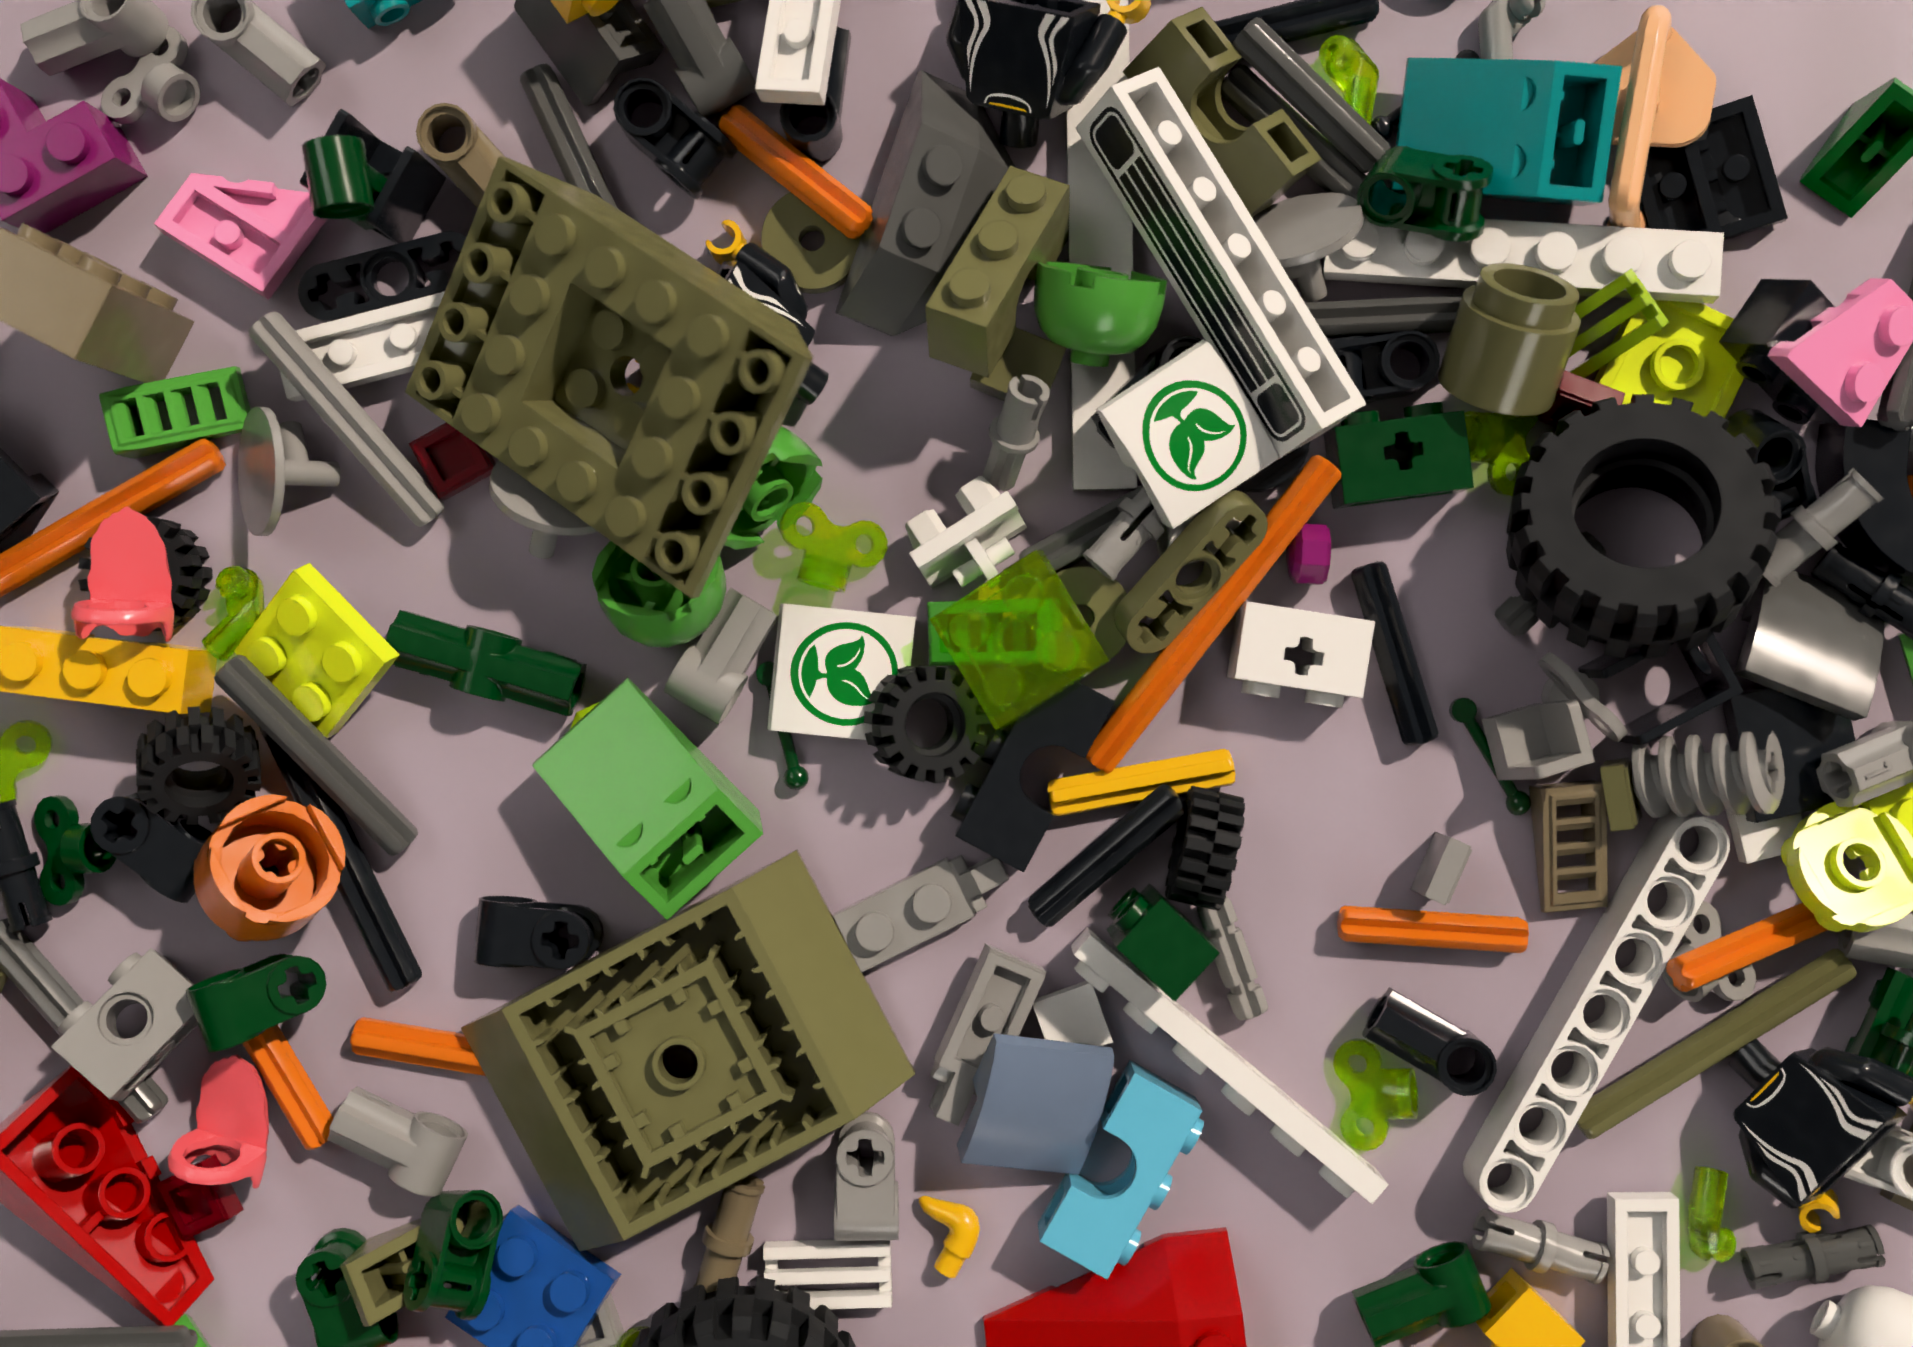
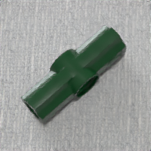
(487, 663)

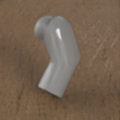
(1501, 22)

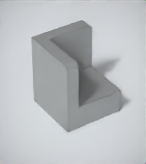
(1538, 740)

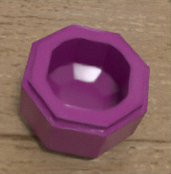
(1309, 555)

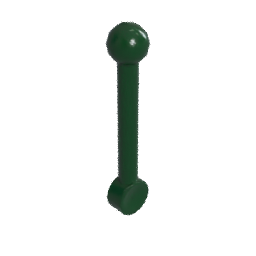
(1464, 711)
(795, 775)

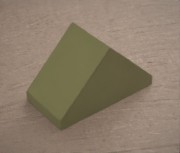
(379, 1271)

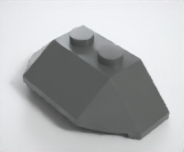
(924, 207)

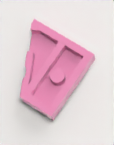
(242, 227)
(1851, 350)

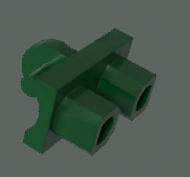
(1888, 1024)

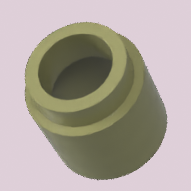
(1511, 340)

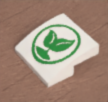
(1188, 433)
(831, 665)

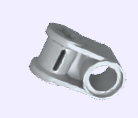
(866, 1187)

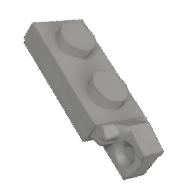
(917, 908)
(992, 1002)

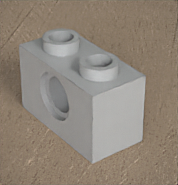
(91, 1034)

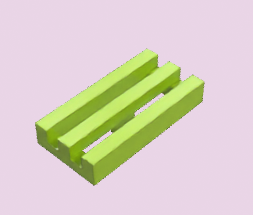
(1641, 302)

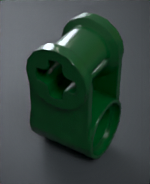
(1433, 192)
(247, 999)
(453, 1257)
(330, 1300)

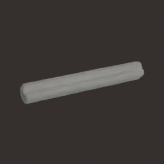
(346, 418)

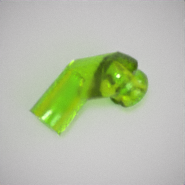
(1351, 72)
(244, 605)
(1705, 1216)

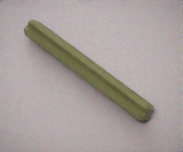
(1715, 1042)

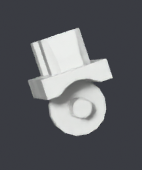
(973, 543)

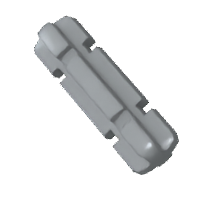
(1234, 961)

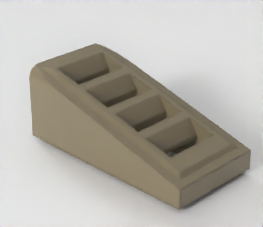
(1545, 826)

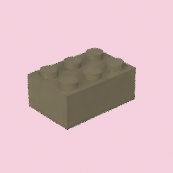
(87, 307)

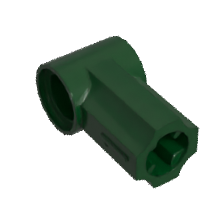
(341, 179)
(1436, 1290)

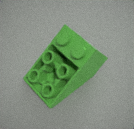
(649, 798)

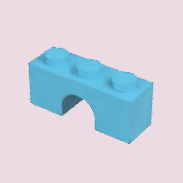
(1099, 1219)

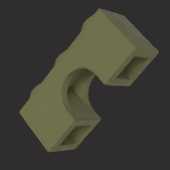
(1256, 159)
(978, 296)

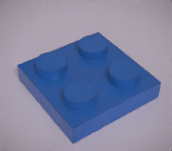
(539, 1288)

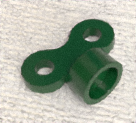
(69, 850)

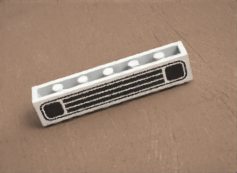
(1218, 260)

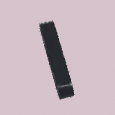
(343, 270)

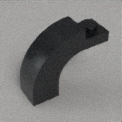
(1881, 457)

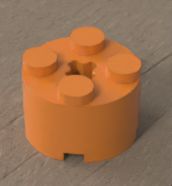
(268, 832)

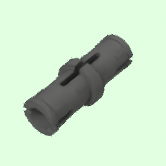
(1812, 1257)

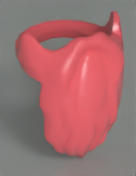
(127, 579)
(229, 1124)

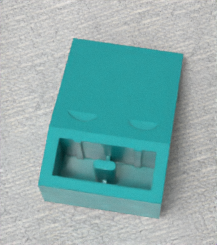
(1533, 120)

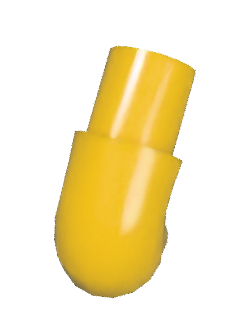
(962, 1233)

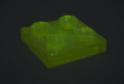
(1019, 639)

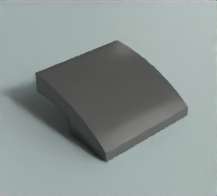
(1812, 645)

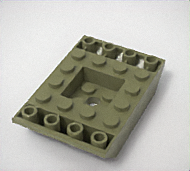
(537, 353)
(762, 1000)

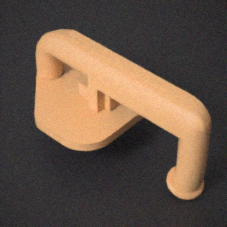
(1660, 103)

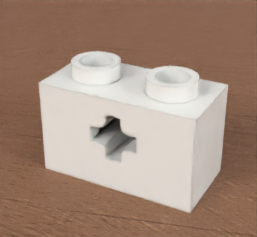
(1338, 647)

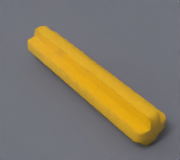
(1137, 781)

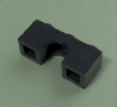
(999, 813)

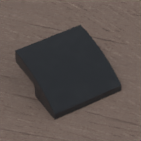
(1717, 181)
(1803, 736)

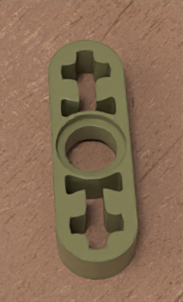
(1190, 545)

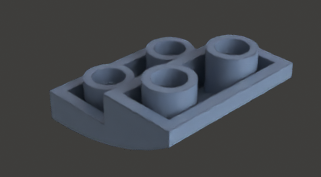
(1036, 1104)

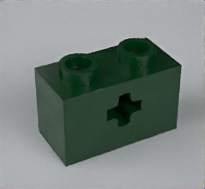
(1436, 450)
(1160, 940)

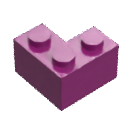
(59, 164)

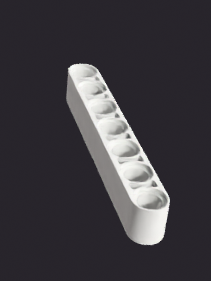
(1624, 996)

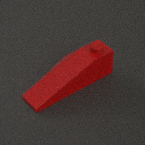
(92, 1192)
(1167, 1295)

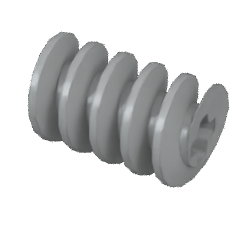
(1709, 779)

